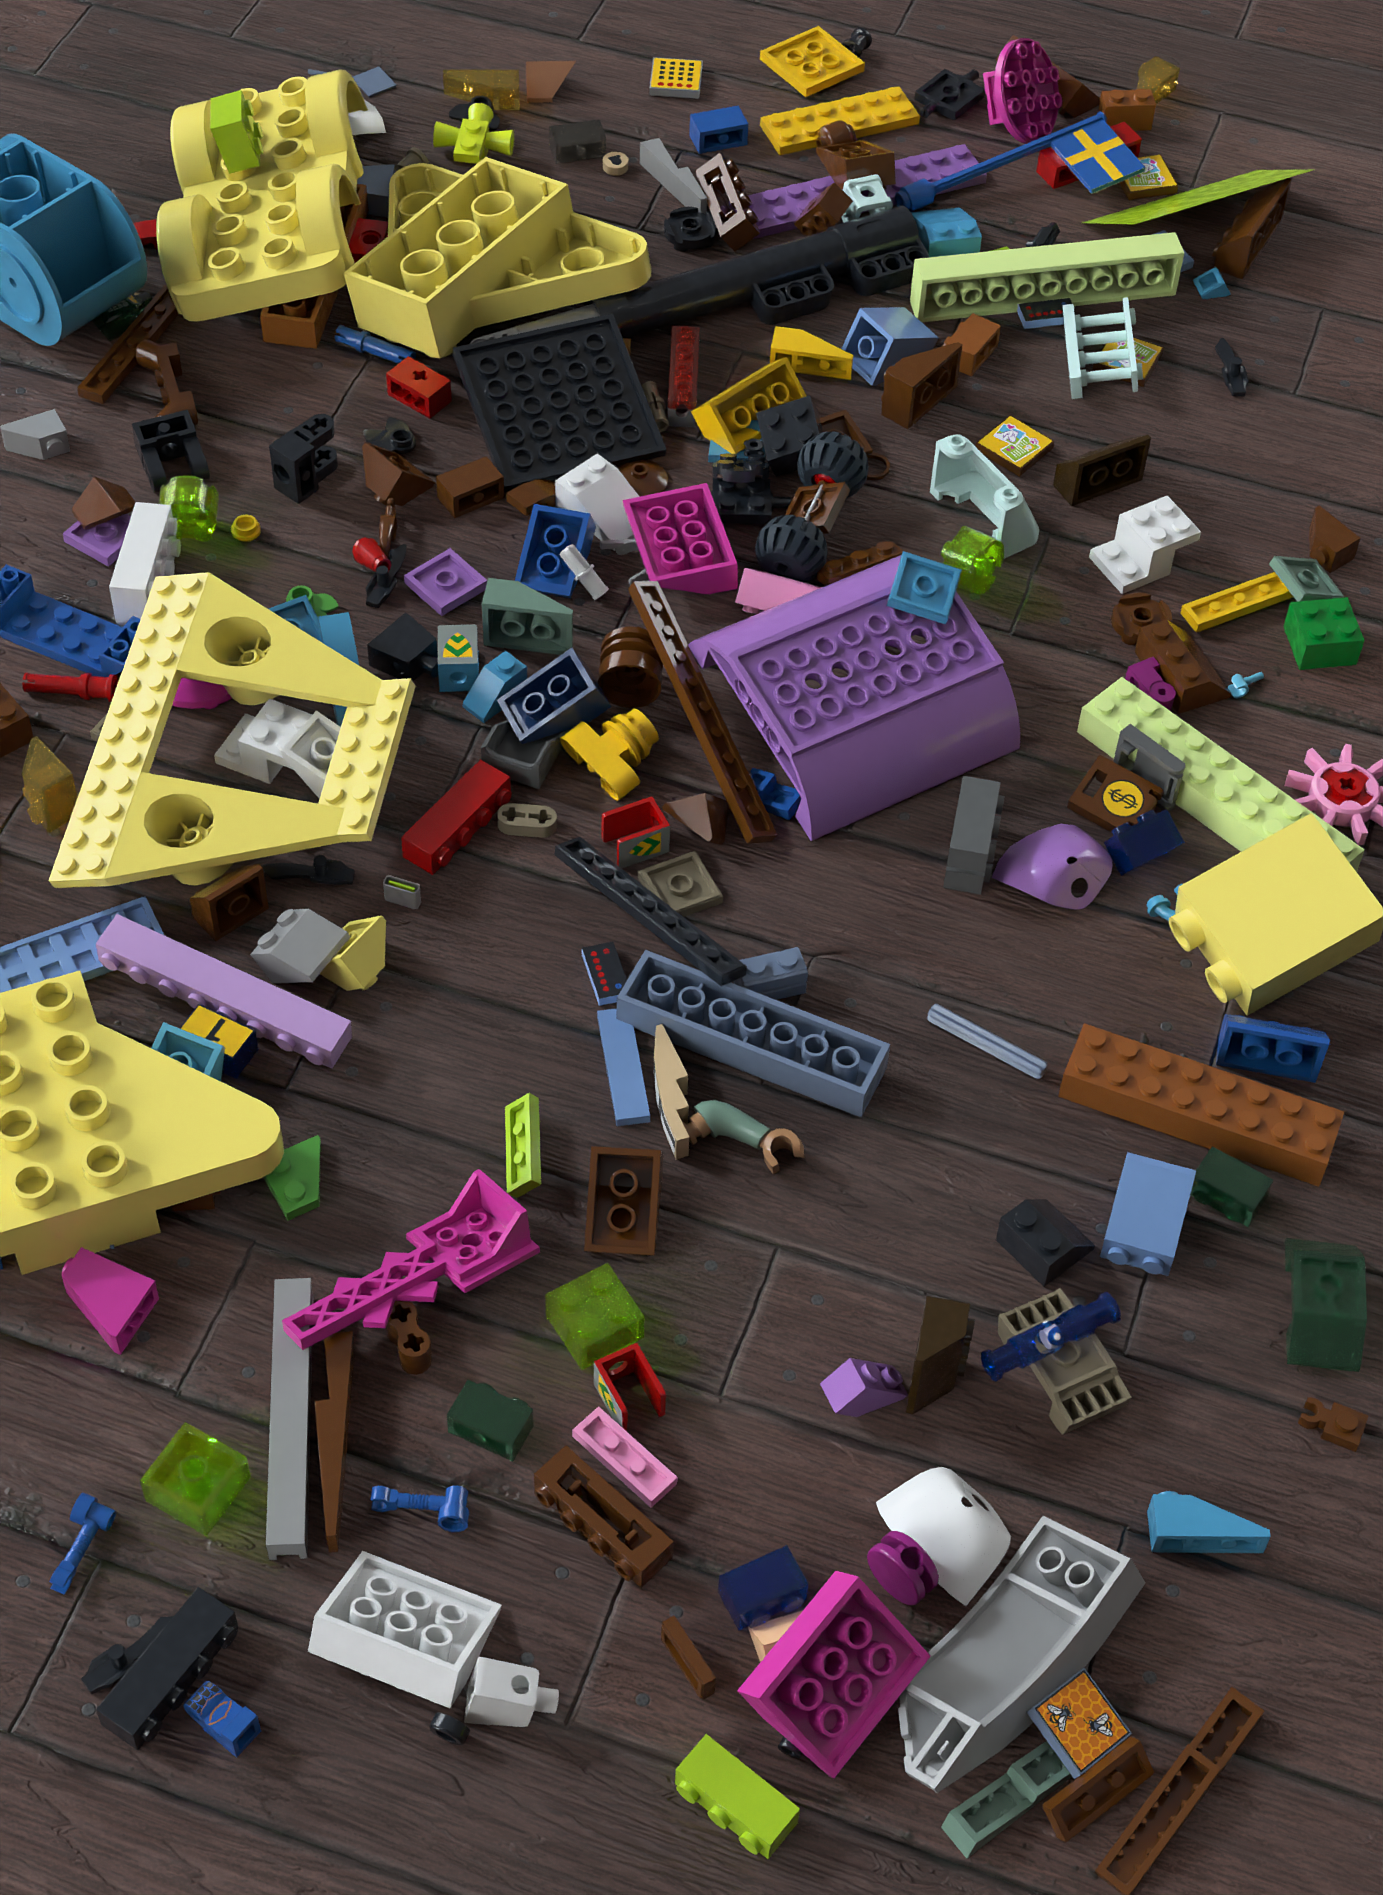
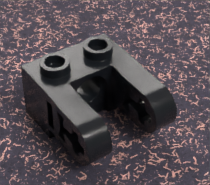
(168, 439)
(301, 459)

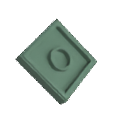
(1305, 578)

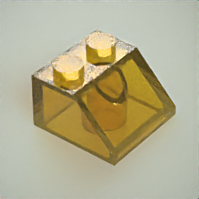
(47, 787)

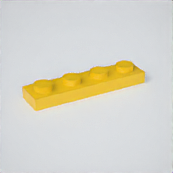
(1235, 602)

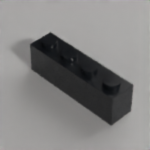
(168, 1669)

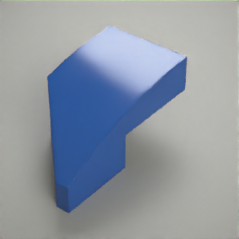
(776, 798)

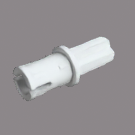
(583, 571)

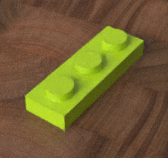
(522, 1145)

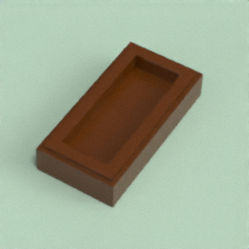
(688, 1658)

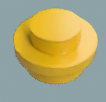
(245, 528)

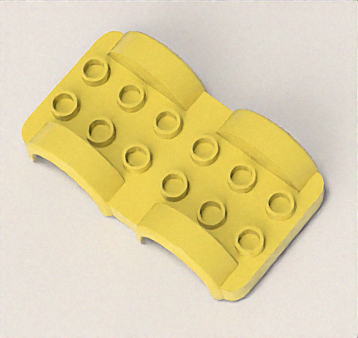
(268, 228)

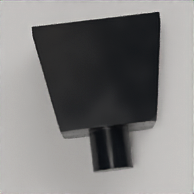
(404, 650)

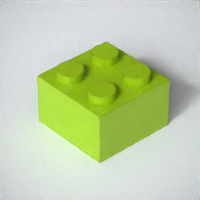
(236, 131)

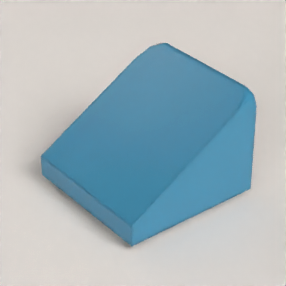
(1211, 284)

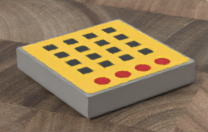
(676, 78)

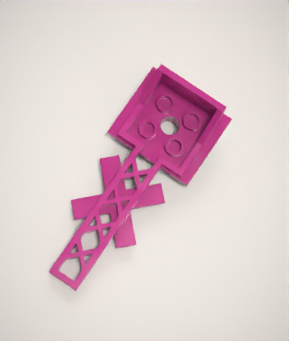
(468, 1244)

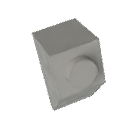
(36, 436)

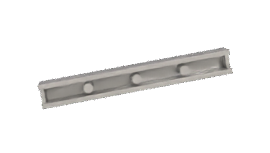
(289, 1427)

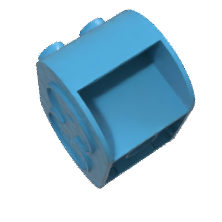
(62, 244)

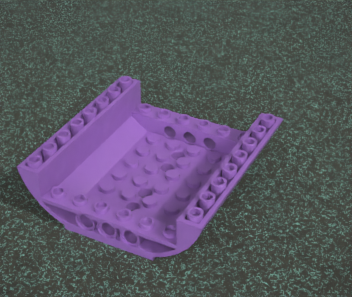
(886, 725)

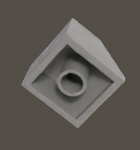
(298, 946)

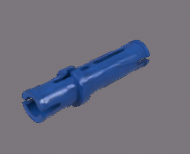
(364, 342)

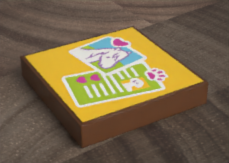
(1155, 181)
(1145, 353)
(1014, 445)

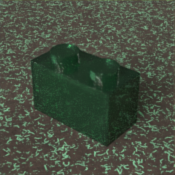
(1230, 1186)
(490, 1419)

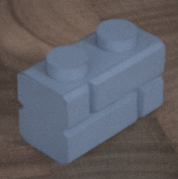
(775, 974)

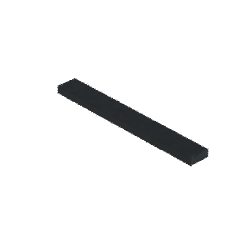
(651, 911)

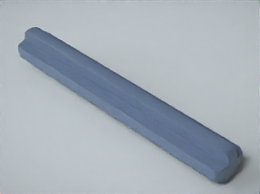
(987, 1041)

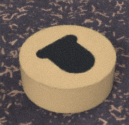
(615, 163)

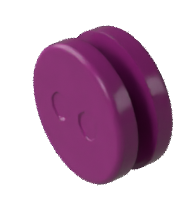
(903, 1567)

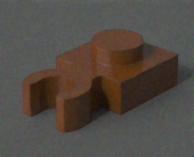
(1339, 1424)

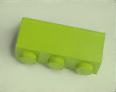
(736, 1797)

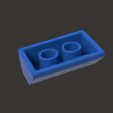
(1271, 1048)

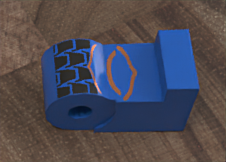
(223, 1718)

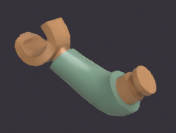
(725, 1120)

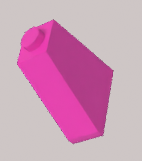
(109, 1296)

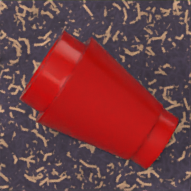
(370, 554)

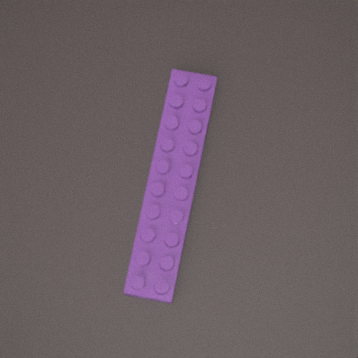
(782, 206)

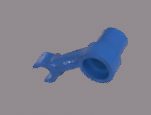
(451, 1507)
(92, 1517)

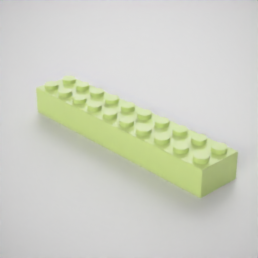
(1079, 271)
(1214, 783)

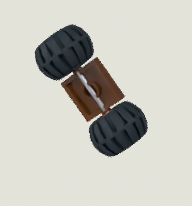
(831, 472)

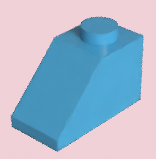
(492, 683)

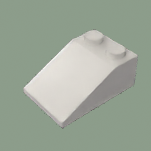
(598, 490)
(312, 750)

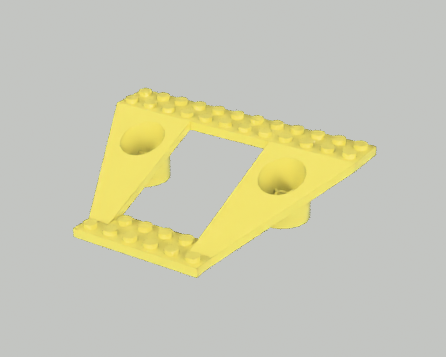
(157, 825)

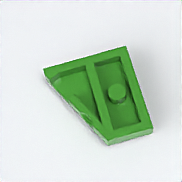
(297, 1178)

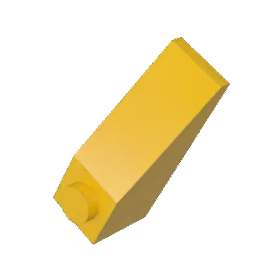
(810, 354)

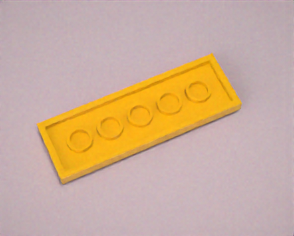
(866, 113)

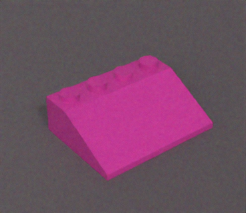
(683, 540)
(835, 1672)

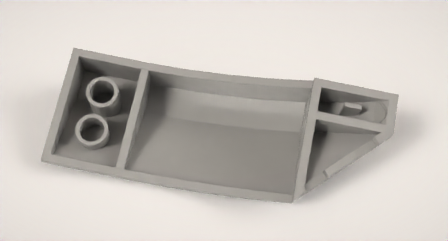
(1012, 1651)

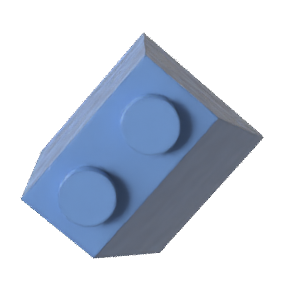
(883, 338)
(1147, 1214)

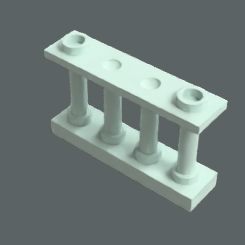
(1079, 359)

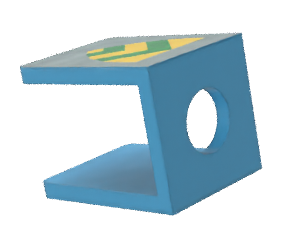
(457, 657)

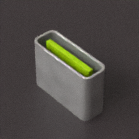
(402, 892)

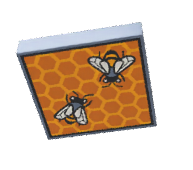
(1079, 1723)

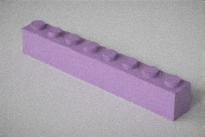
(224, 989)

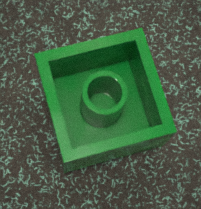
(1323, 633)

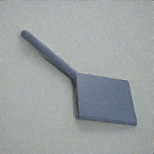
(371, 82)

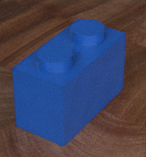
(718, 129)

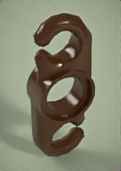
(388, 527)

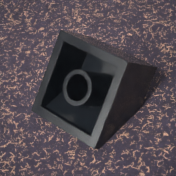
(1042, 1239)

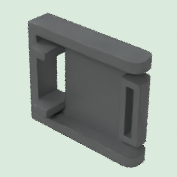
(1151, 763)

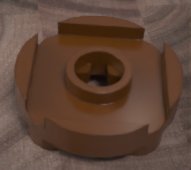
(1134, 605)

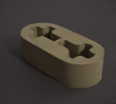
(527, 820)

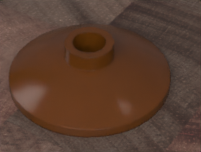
(645, 476)

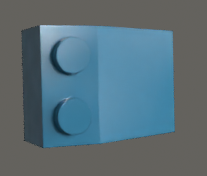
(948, 232)

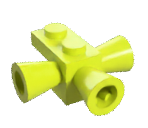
(473, 137)

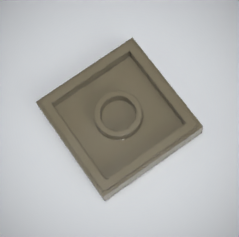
(682, 884)

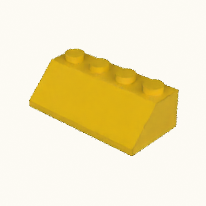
(730, 412)

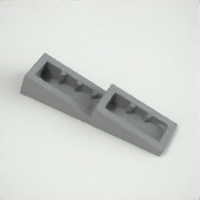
(677, 181)

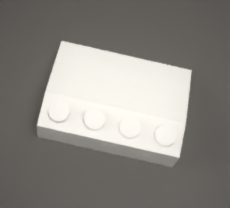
(403, 1628)

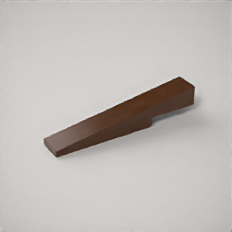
(333, 1428)
(1179, 1792)

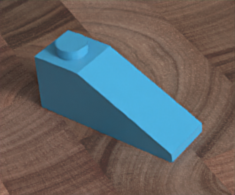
(1195, 1526)

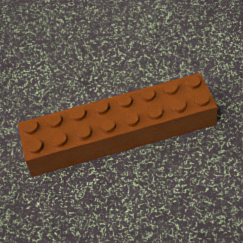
(304, 320)
(1201, 1104)

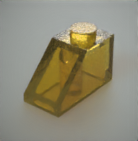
(1159, 77)

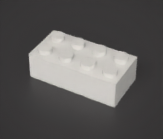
(145, 554)

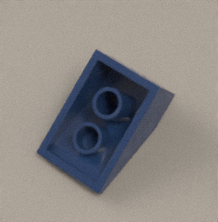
(554, 699)

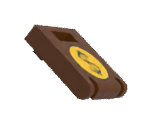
(1118, 799)

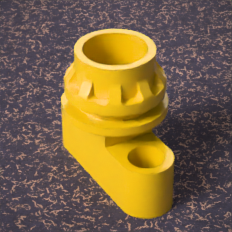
(624, 741)

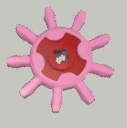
(1341, 791)

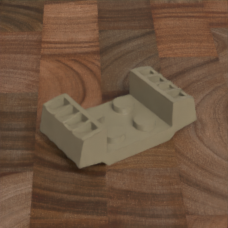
(1078, 1376)

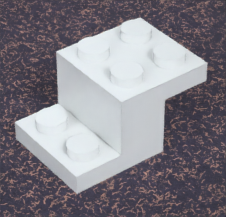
(1144, 544)
(257, 741)

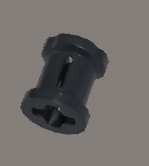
(856, 43)

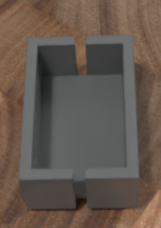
(972, 834)

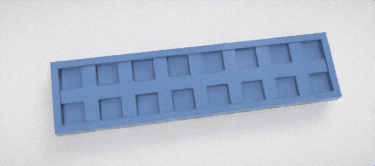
(67, 947)

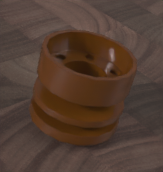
(630, 668)

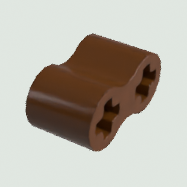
(409, 1338)

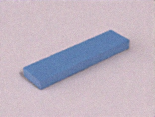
(623, 1069)

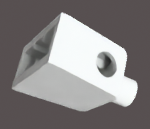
(506, 1694)

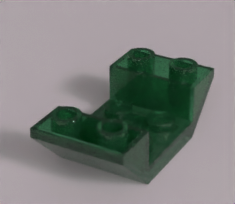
(1326, 1304)

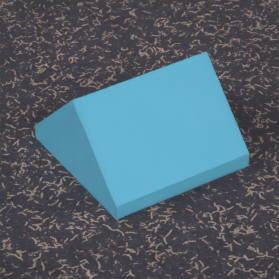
(190, 1050)

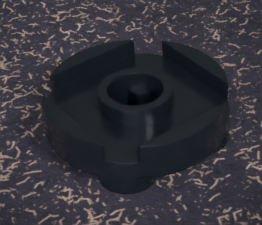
(700, 235)
(740, 469)

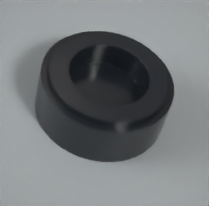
(449, 1729)

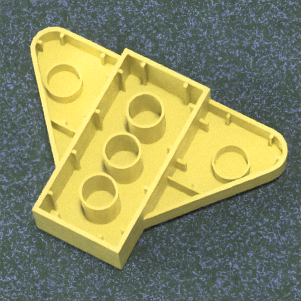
(484, 254)
(107, 1129)

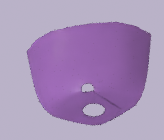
(1041, 866)

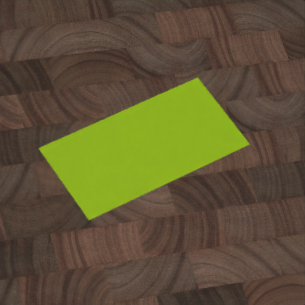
(1196, 196)

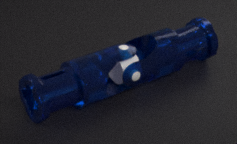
(1069, 1326)

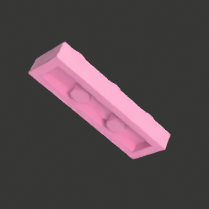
(624, 1457)

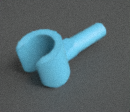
(1240, 685)

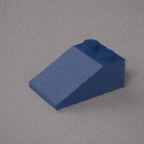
(547, 535)

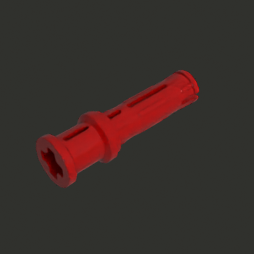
(85, 686)

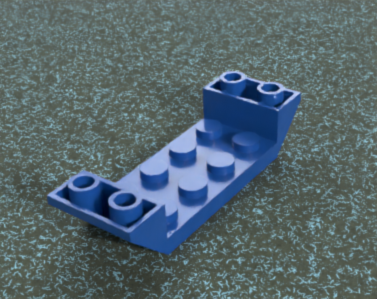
(61, 629)

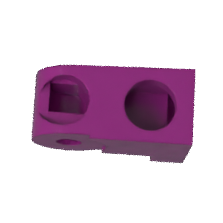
(1146, 678)

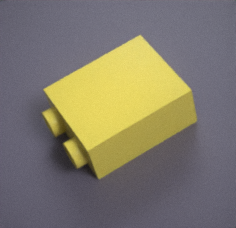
(1276, 915)

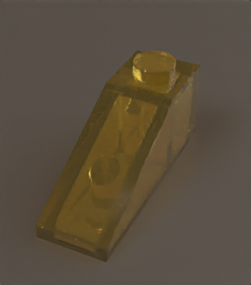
(497, 85)

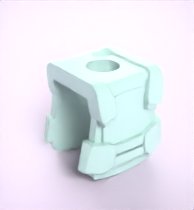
(875, 202)

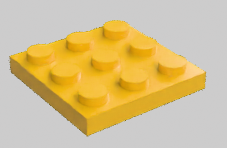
(812, 61)

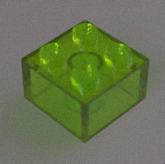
(594, 1315)
(195, 1478)

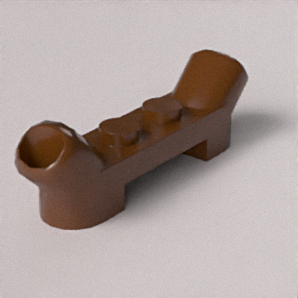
(166, 364)

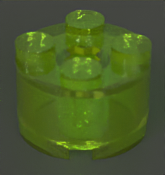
(193, 506)
(976, 556)

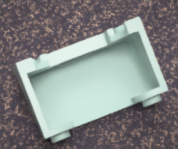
(967, 474)

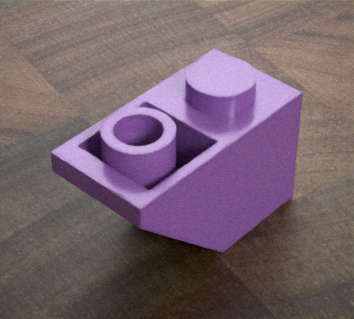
(863, 1387)

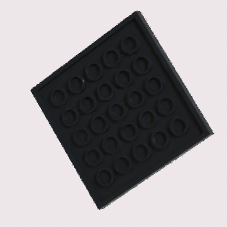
(558, 400)

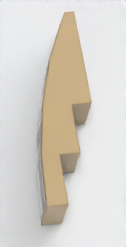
(670, 1088)

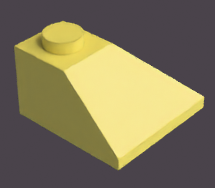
(361, 956)

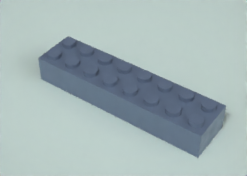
(754, 1033)

